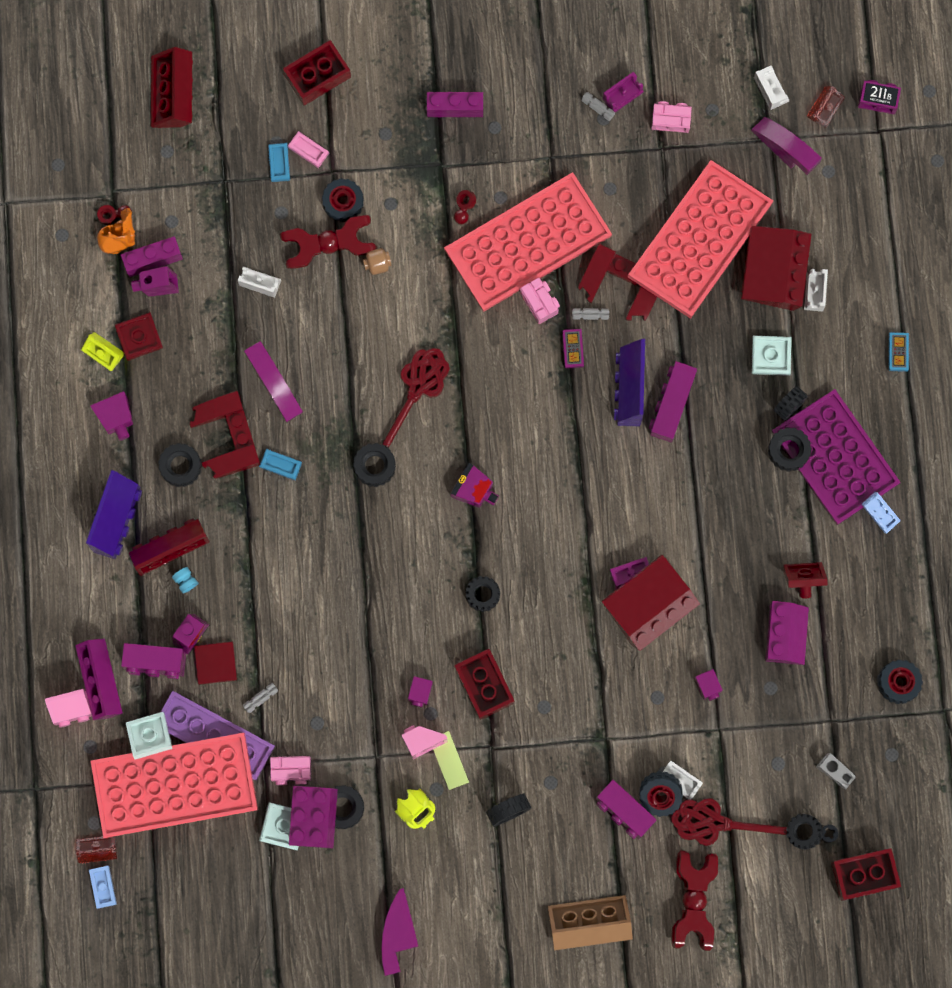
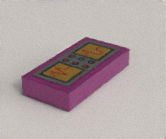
(573, 348)

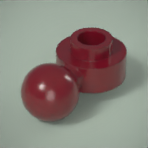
(110, 210)
(461, 216)

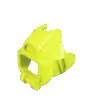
(413, 806)

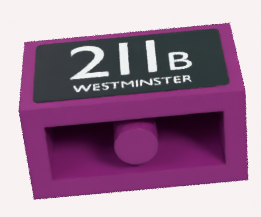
(879, 97)

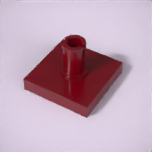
(805, 576)

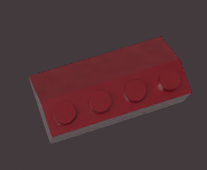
(171, 88)
(168, 547)

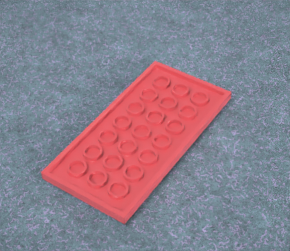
(700, 239)
(528, 241)
(174, 786)

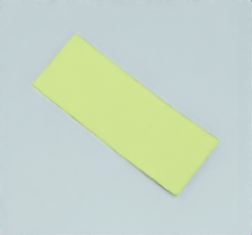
(450, 764)

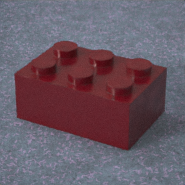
(317, 72)
(484, 684)
(866, 874)

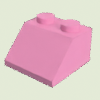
(69, 708)
(422, 740)

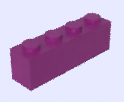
(673, 402)
(98, 679)

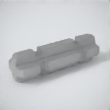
(598, 106)
(590, 313)
(260, 698)

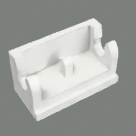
(770, 87)
(259, 282)
(815, 290)
(689, 783)

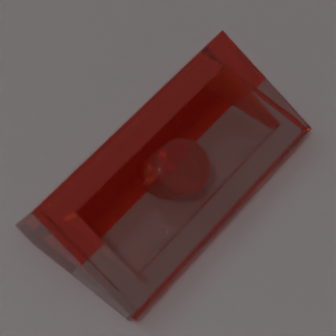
(826, 106)
(96, 849)

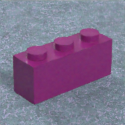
(454, 104)
(151, 256)

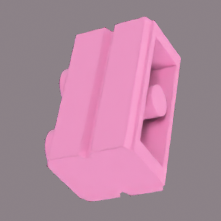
(671, 117)
(539, 300)
(291, 769)

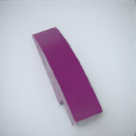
(787, 145)
(273, 381)
(397, 933)

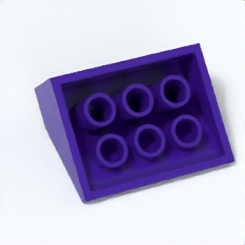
(631, 384)
(113, 515)

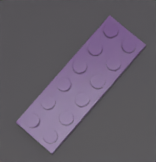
(195, 723)

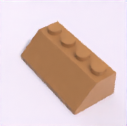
(590, 922)

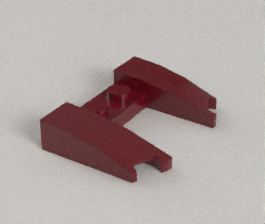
(608, 261)
(231, 408)

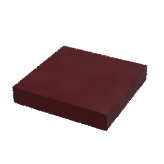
(138, 336)
(215, 663)

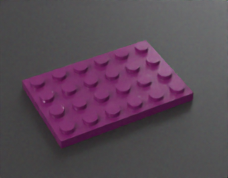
(843, 459)

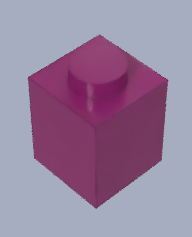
(708, 685)
(420, 691)

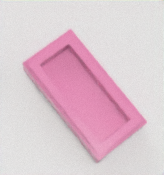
(308, 149)

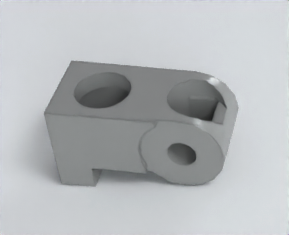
(836, 770)

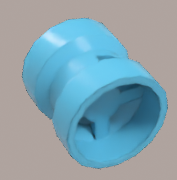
(185, 580)

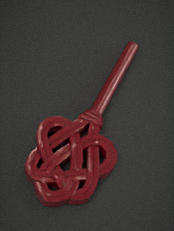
(425, 388)
(727, 824)

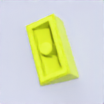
(102, 351)

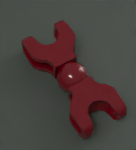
(327, 242)
(694, 900)

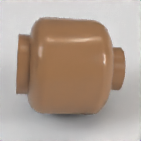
(377, 261)

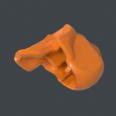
(118, 236)

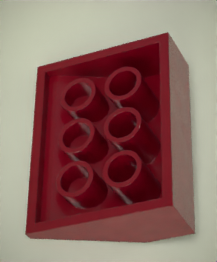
(776, 267)
(650, 603)

